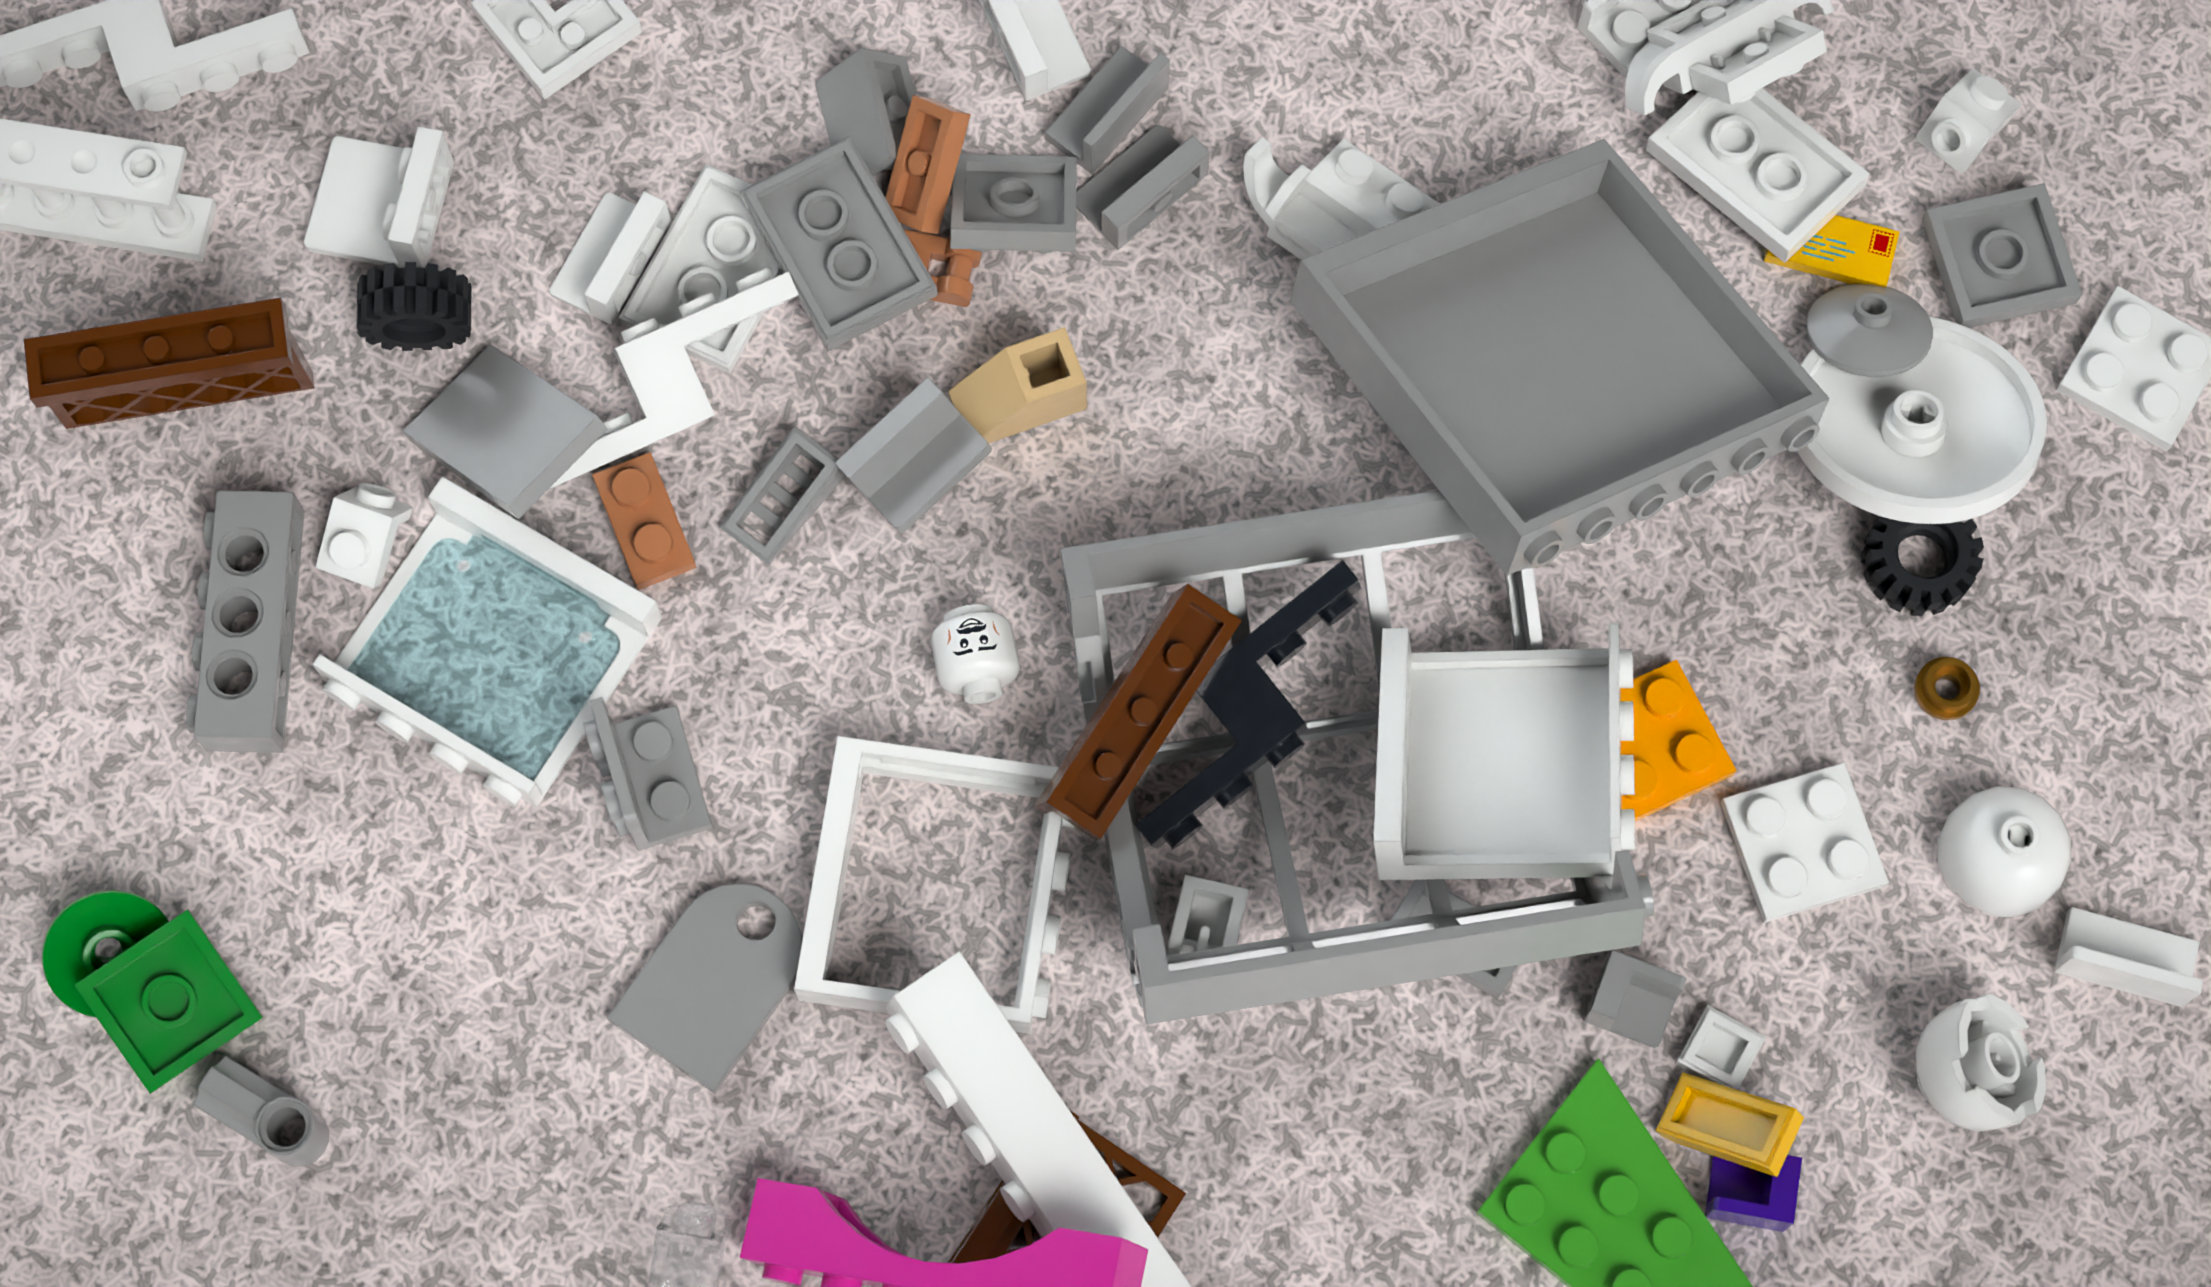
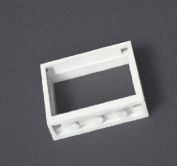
(940, 767)

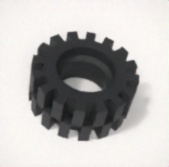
(413, 307)
(1918, 592)

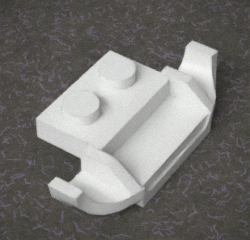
(1724, 50)
(1331, 203)

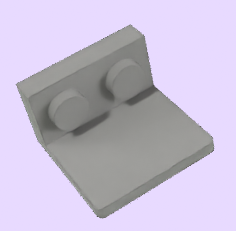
(652, 774)

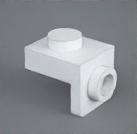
(1967, 119)
(361, 533)

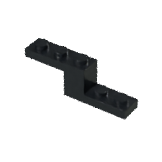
(1252, 707)

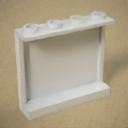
(1502, 762)

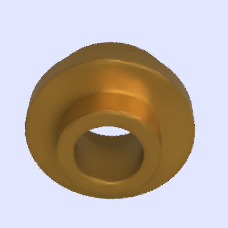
(1957, 672)

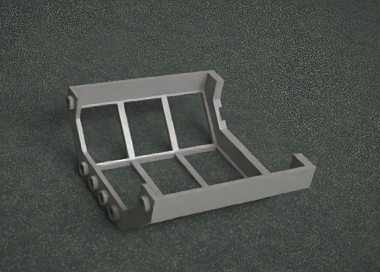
(1593, 918)

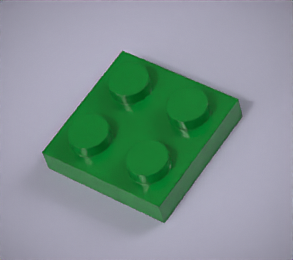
(169, 1001)

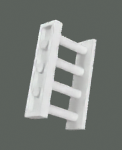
(99, 191)

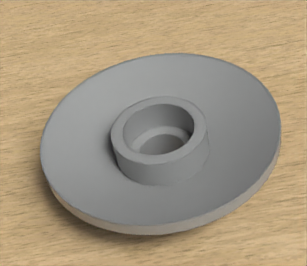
(1869, 330)

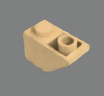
(1023, 387)

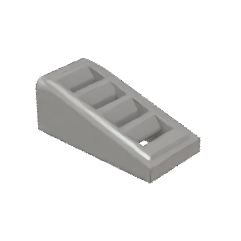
(801, 510)

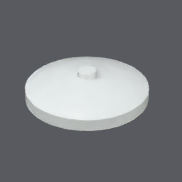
(1933, 439)

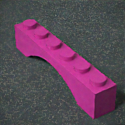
(820, 1235)

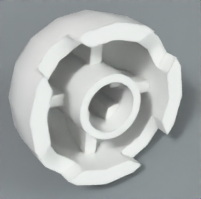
(2004, 851)
(1979, 1066)

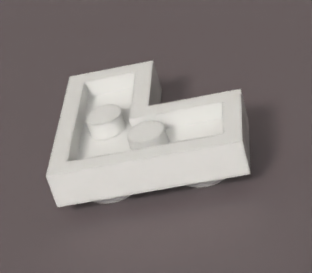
(557, 44)

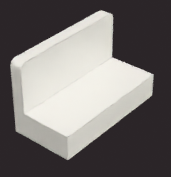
(1037, 44)
(612, 255)
(2128, 957)

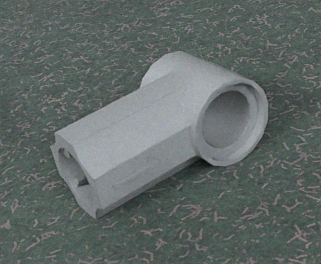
(260, 1112)

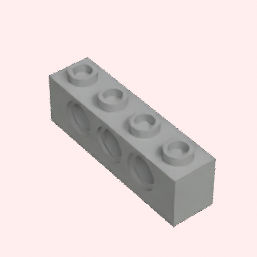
(257, 715)

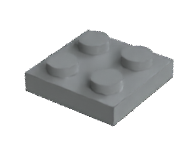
(1014, 203)
(2001, 256)

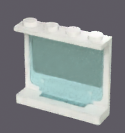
(493, 653)

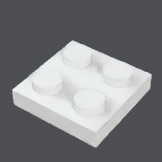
(2140, 369)
(1804, 842)

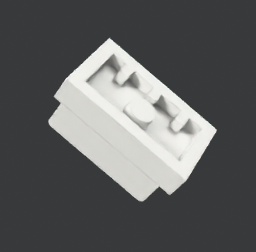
(381, 200)

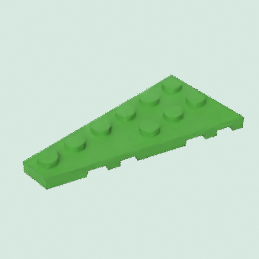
(1605, 1203)

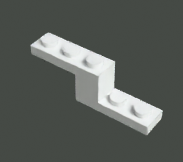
(146, 50)
(663, 373)

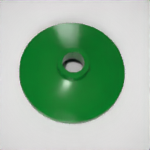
(80, 926)

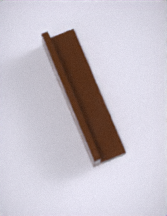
(1138, 711)

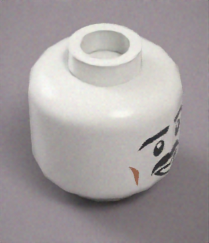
(975, 653)

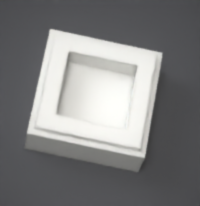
(1720, 1049)

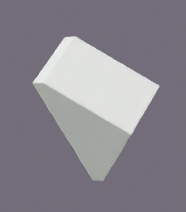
(1206, 916)

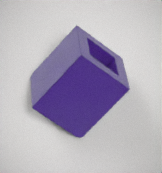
(1753, 1197)

